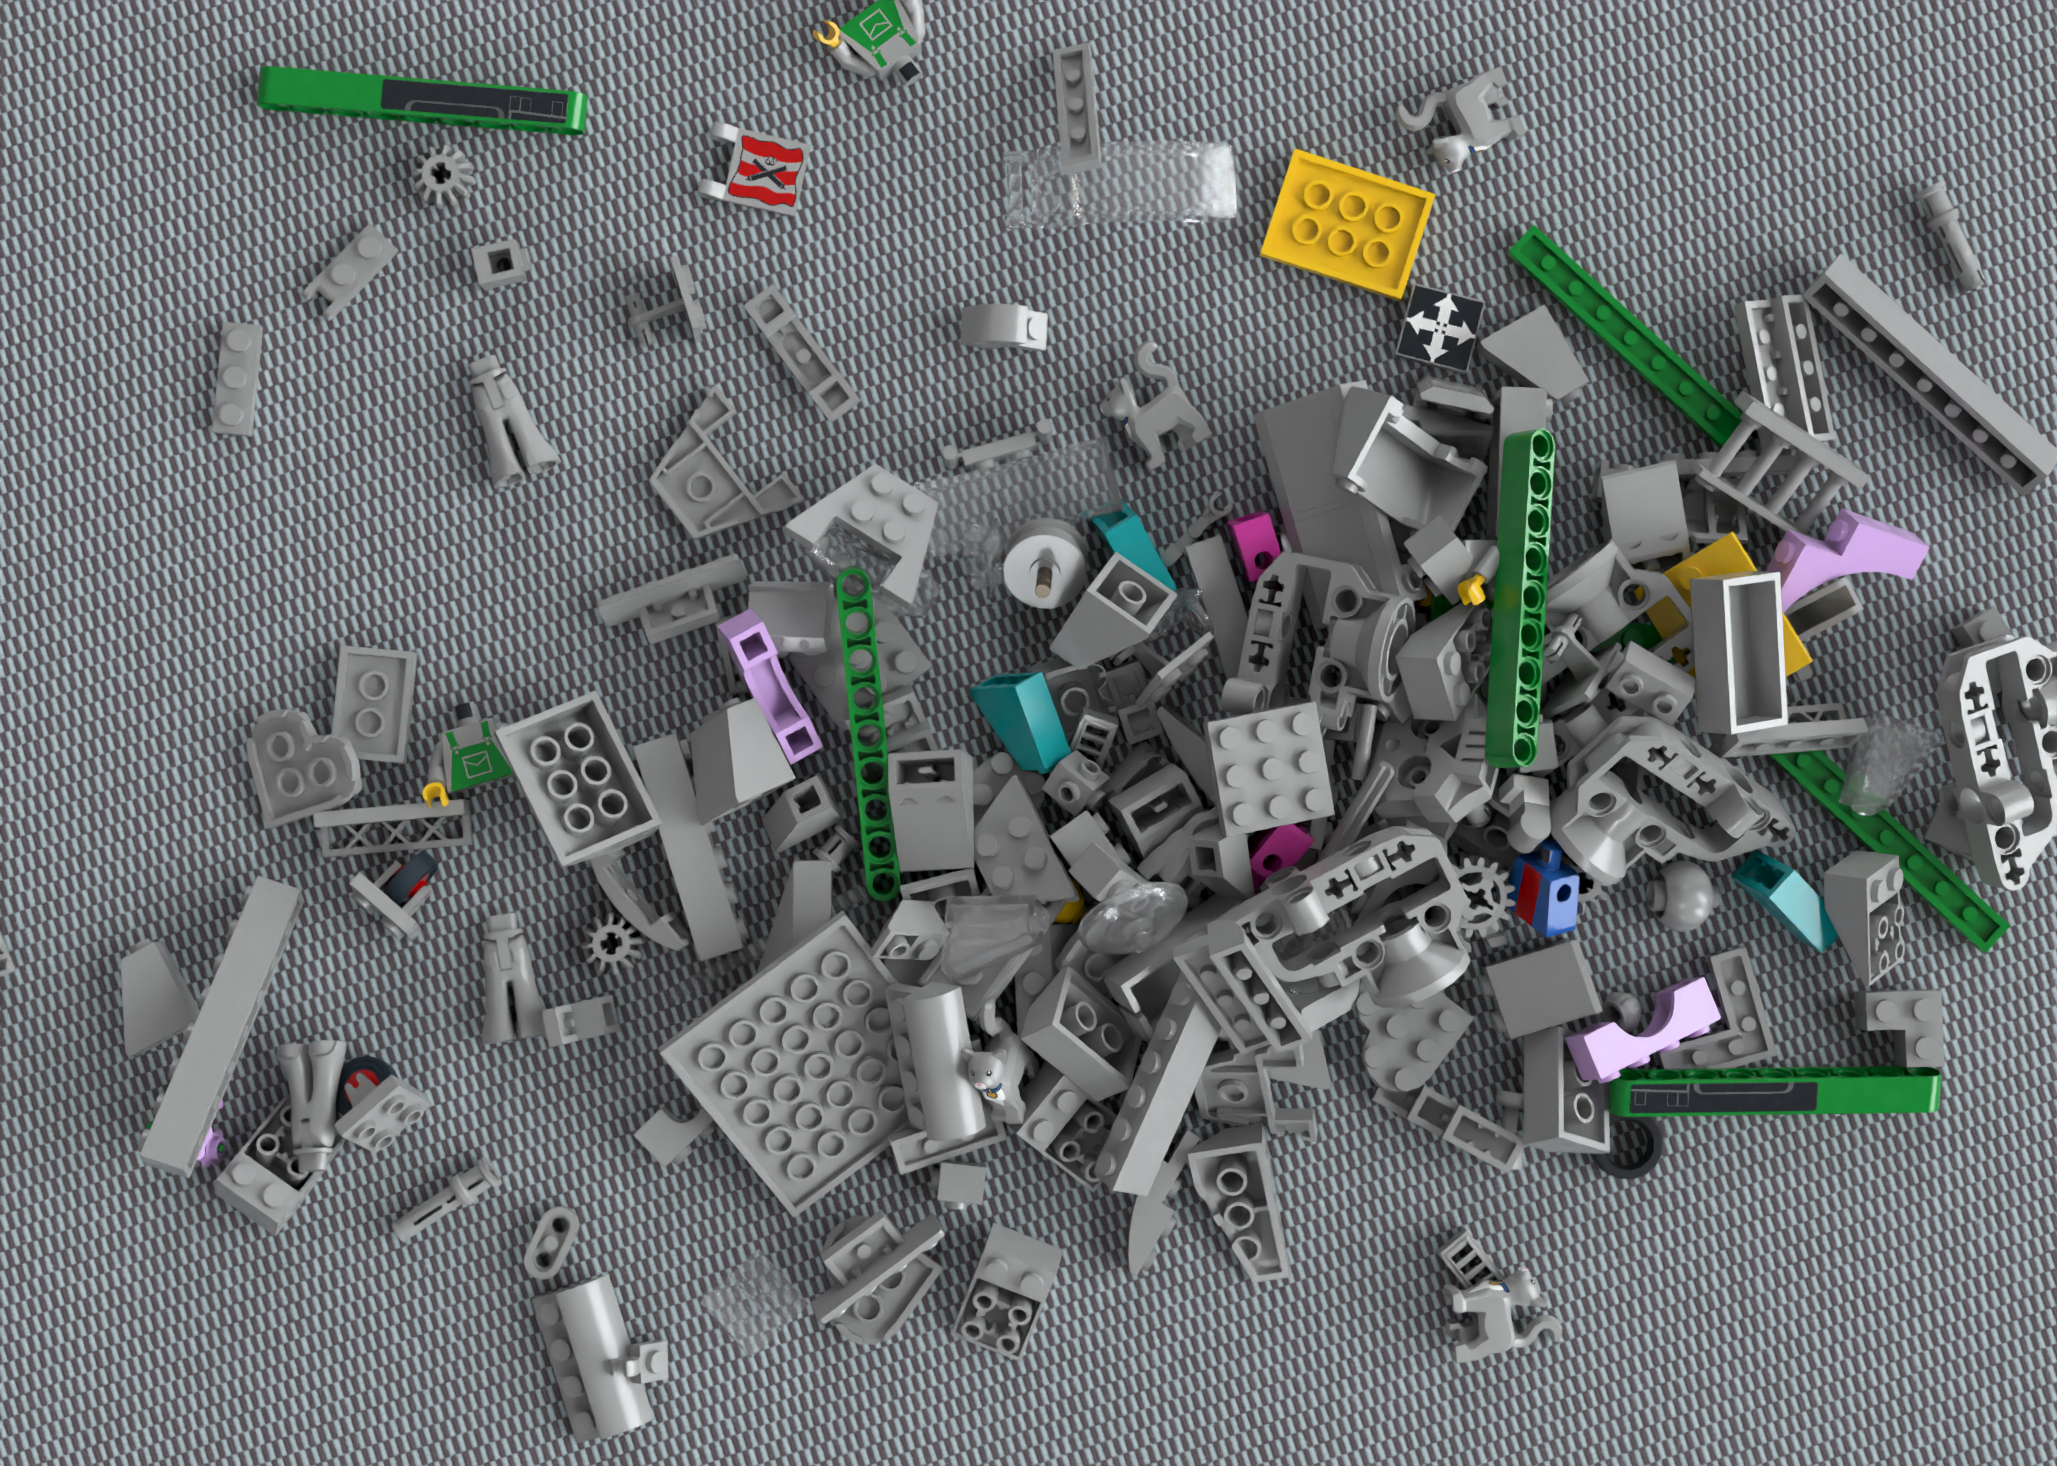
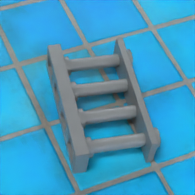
(1782, 436)

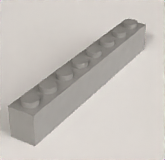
(1932, 375)
(221, 1027)

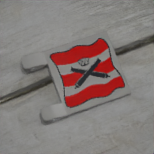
(763, 171)

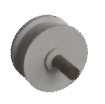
(1045, 563)

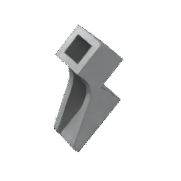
(1823, 608)

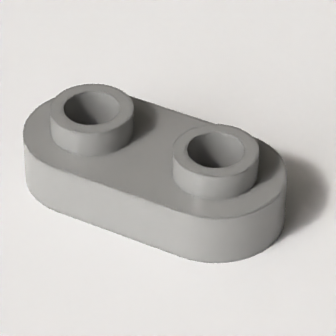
(551, 1241)

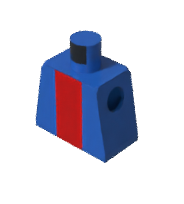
(1545, 890)

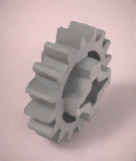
(1482, 884)

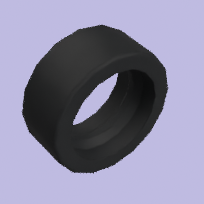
(1649, 1159)

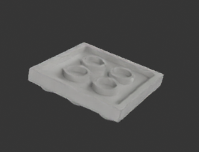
(898, 658)
(1268, 768)

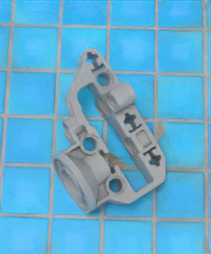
(1594, 592)
(1358, 642)
(1982, 785)
(1610, 830)
(1407, 953)

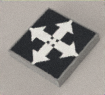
(1439, 329)

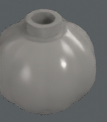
(1682, 895)

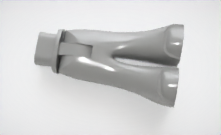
(501, 403)
(509, 961)
(313, 1084)

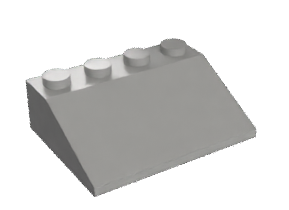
(579, 780)

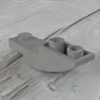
(1152, 1216)

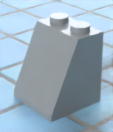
(1112, 614)
(735, 760)
(1539, 988)

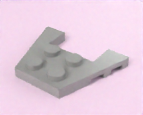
(702, 484)
(884, 515)
(1238, 1091)

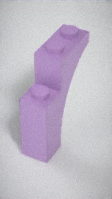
(1850, 547)

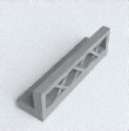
(1797, 737)
(393, 813)

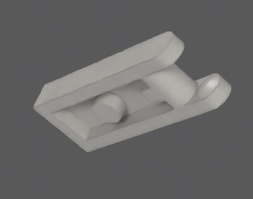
(351, 270)

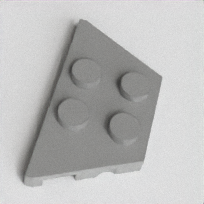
(1017, 850)

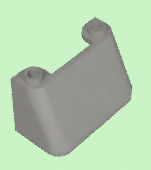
(1400, 464)

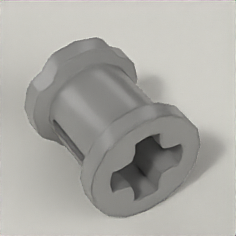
(837, 848)

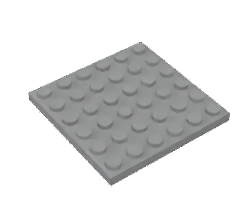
(801, 1065)

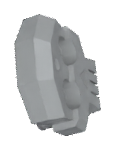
(1449, 760)

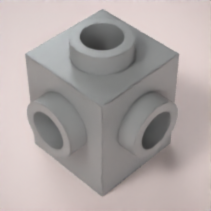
(1076, 784)

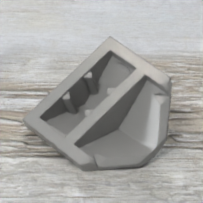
(1713, 514)

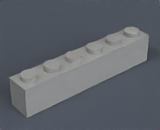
(690, 848)
(1159, 1092)

